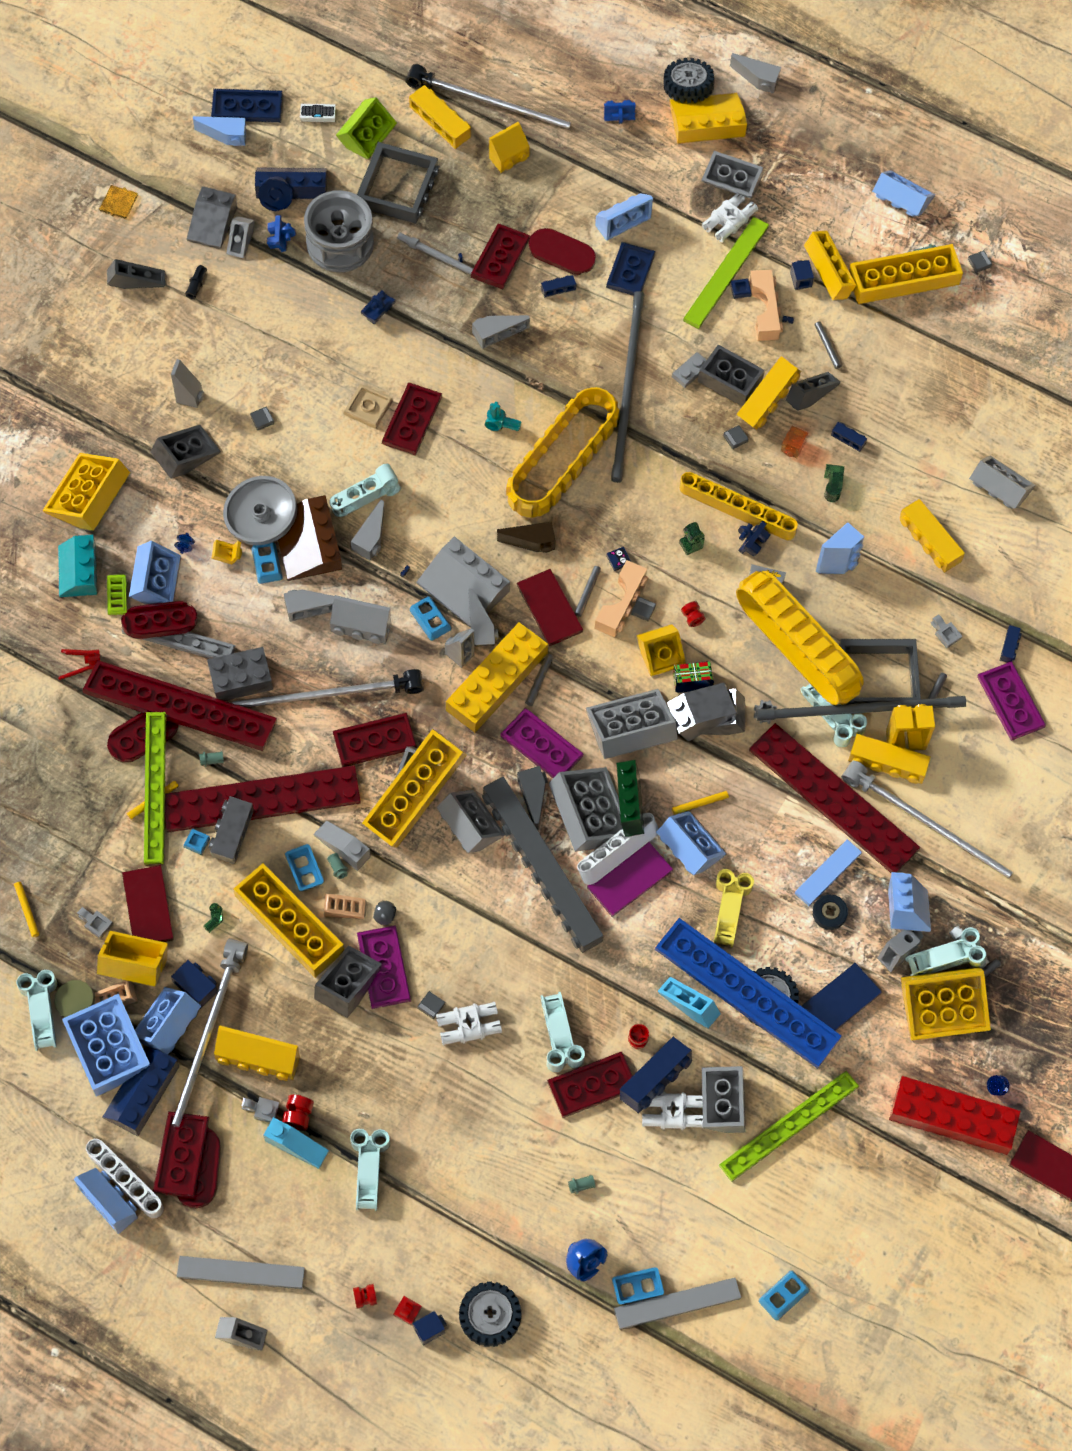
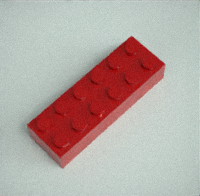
(954, 1115)

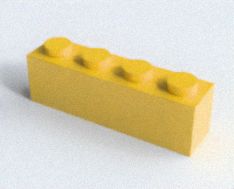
(440, 116)
(830, 265)
(769, 392)
(931, 535)
(889, 759)

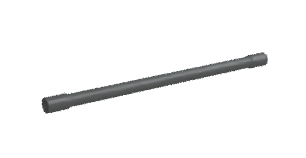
(771, 713)

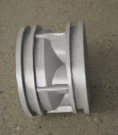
(339, 249)

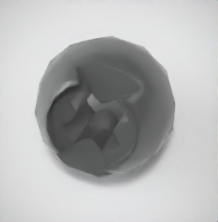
(384, 912)

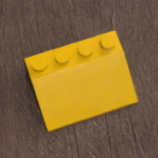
(709, 119)
(87, 490)
(946, 1003)

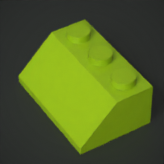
(366, 128)

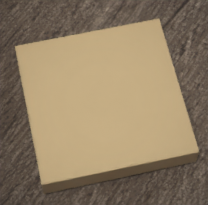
(368, 406)

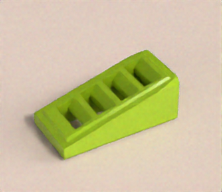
(117, 582)

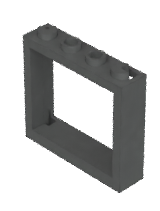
(392, 209)
(886, 646)

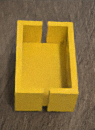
(915, 721)
(132, 958)

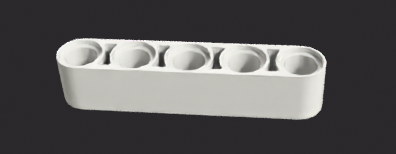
(615, 851)
(121, 1169)

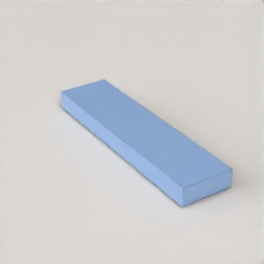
(828, 872)

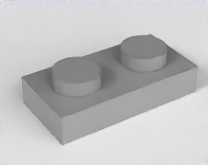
(689, 370)

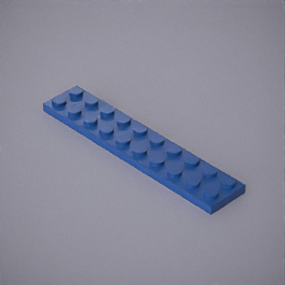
(748, 993)

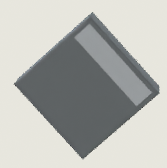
(979, 261)
(262, 418)
(735, 437)
(643, 609)
(431, 1005)

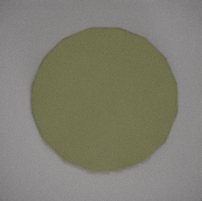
(73, 997)

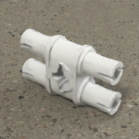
(729, 217)
(464, 1033)
(680, 1119)

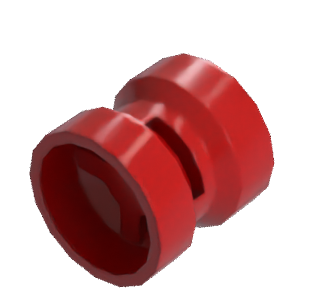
(693, 614)
(639, 1032)
(359, 1295)

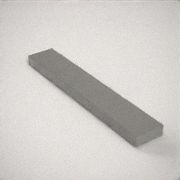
(195, 644)
(240, 1272)
(677, 1303)

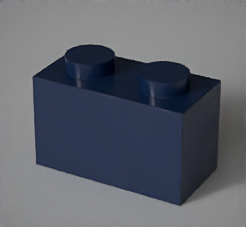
(193, 982)

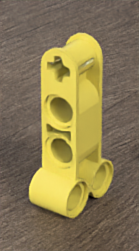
(730, 904)

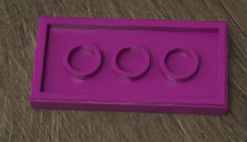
(1011, 701)
(541, 744)
(630, 879)
(390, 983)

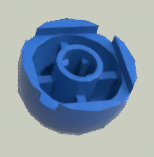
(584, 1258)

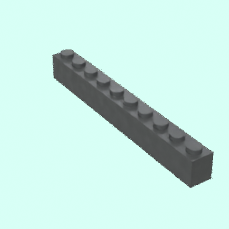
(542, 865)

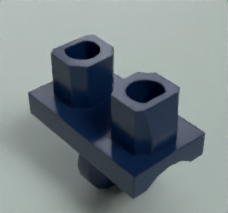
(377, 307)
(749, 544)

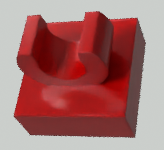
(407, 1310)

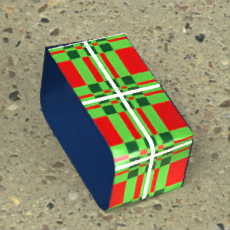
(692, 676)

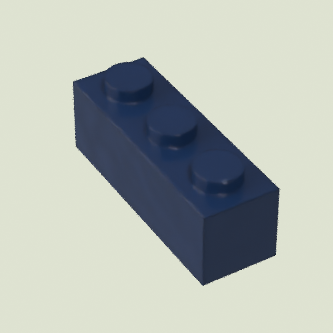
(558, 286)
(849, 436)
(1010, 644)

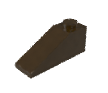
(532, 537)

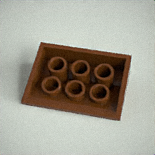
(311, 542)

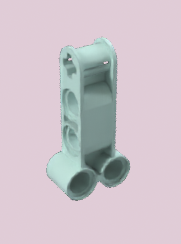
(383, 480)
(839, 723)
(948, 955)
(40, 1007)
(560, 1034)
(368, 1167)

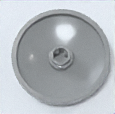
(260, 510)

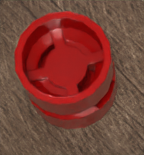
(298, 1111)

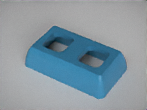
(265, 577)
(422, 619)
(312, 867)
(635, 1279)
(790, 1299)

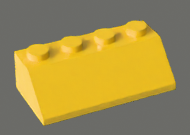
(256, 1053)

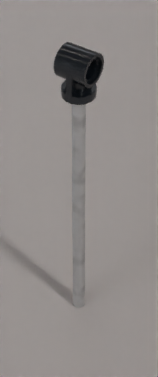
(418, 76)
(411, 682)

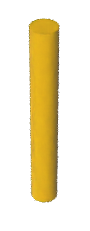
(700, 802)
(141, 807)
(26, 909)

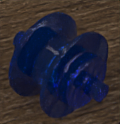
(184, 543)
(998, 1085)

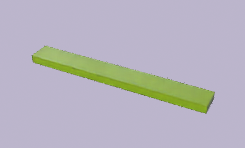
(725, 273)
(155, 788)
(788, 1126)

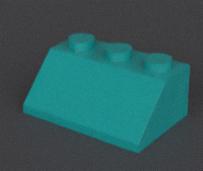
(77, 566)

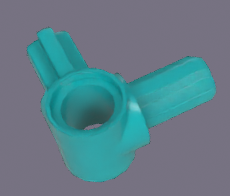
(497, 419)

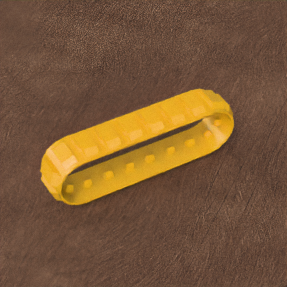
(586, 397)
(800, 638)

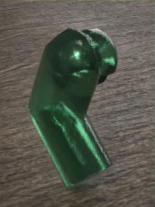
(216, 917)

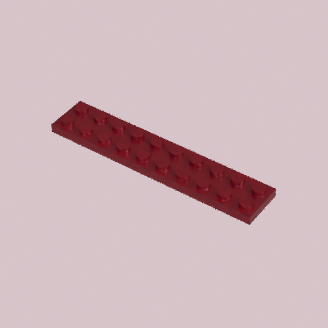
(181, 705)
(269, 797)
(834, 799)

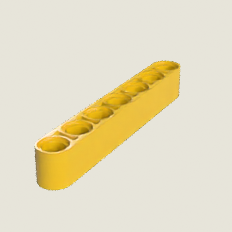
(733, 498)

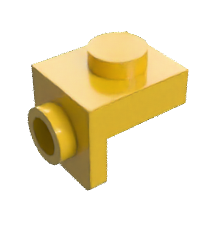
(226, 552)

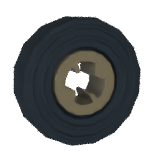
(826, 921)

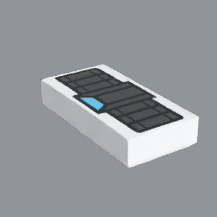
(317, 113)

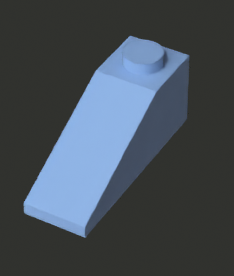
(224, 129)

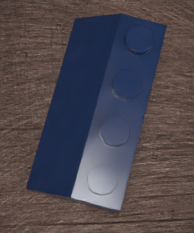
(305, 182)
(142, 1092)

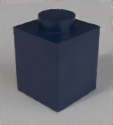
(801, 274)
(429, 1327)

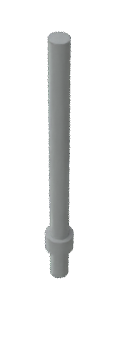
(416, 244)

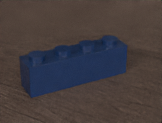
(656, 1075)

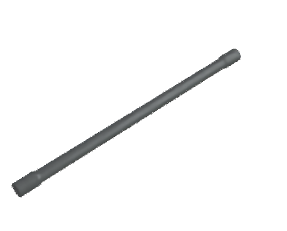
(617, 469)

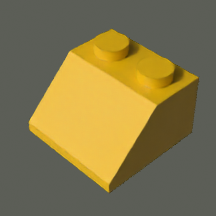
(508, 147)
(661, 649)

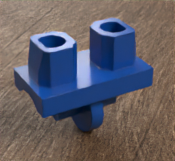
(619, 111)
(283, 233)

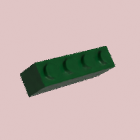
(630, 798)

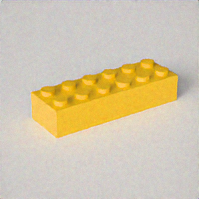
(906, 273)
(496, 677)
(414, 788)
(289, 920)

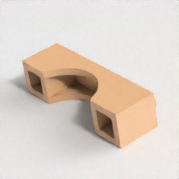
(762, 287)
(612, 616)

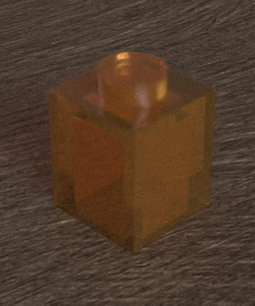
(794, 442)

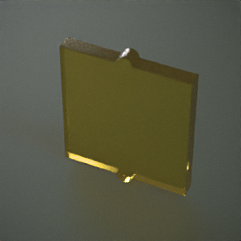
(118, 201)

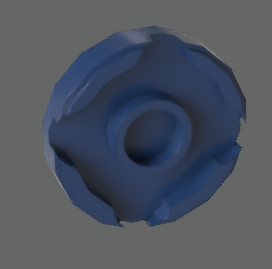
(275, 193)

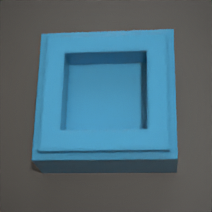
(196, 841)

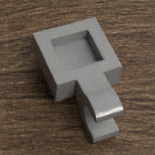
(946, 633)
(96, 923)
(264, 1109)

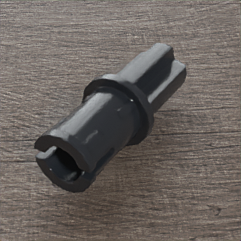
(196, 282)

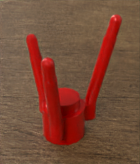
(90, 657)

